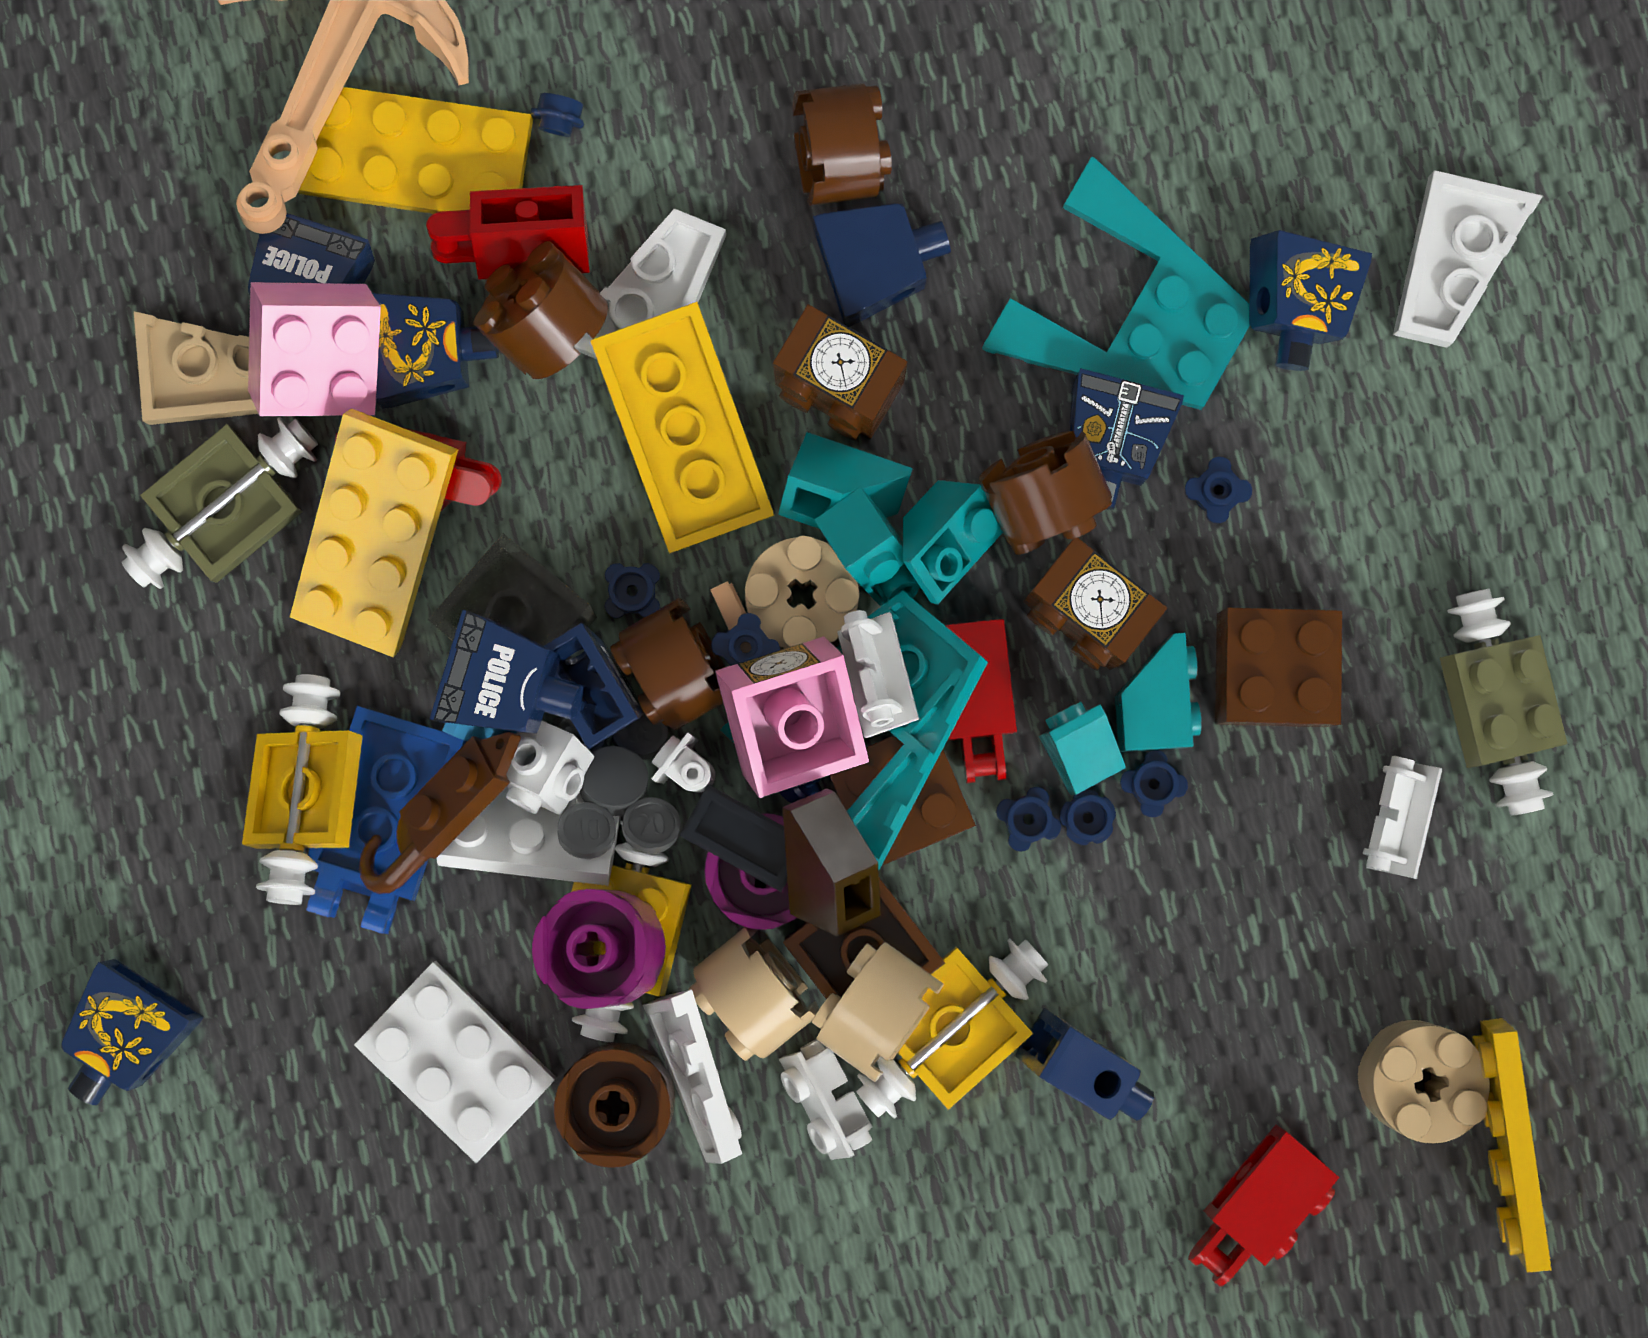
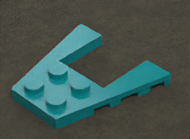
(1177, 329)
(941, 679)

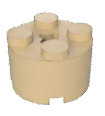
(801, 563)
(752, 994)
(876, 1009)
(1452, 1098)

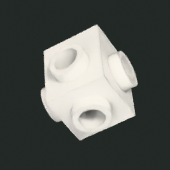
(547, 769)

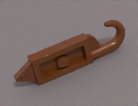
(442, 809)

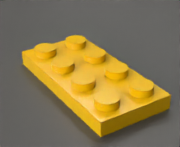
(416, 152)
(682, 427)
(373, 532)
(1514, 1161)

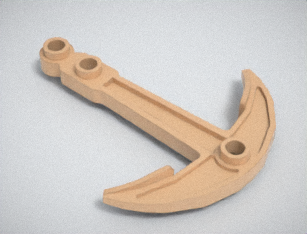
(319, 83)

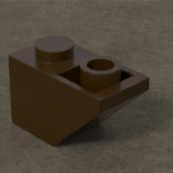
(829, 865)

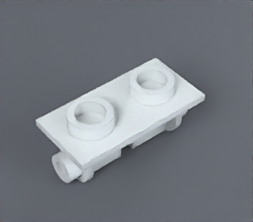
(876, 672)
(683, 765)
(1403, 817)
(834, 1123)

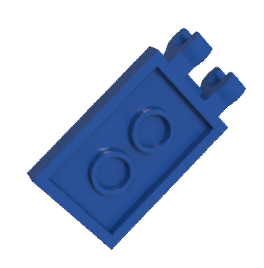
(392, 769)

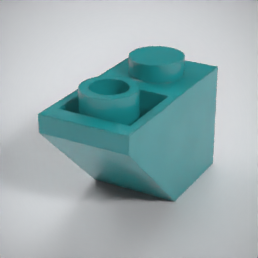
(831, 471)
(947, 535)
(868, 546)
(1156, 703)
(1082, 747)

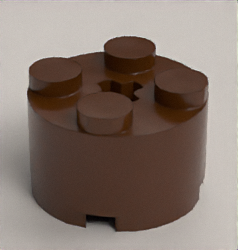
(840, 143)
(540, 311)
(1047, 491)
(671, 665)
(589, 1123)

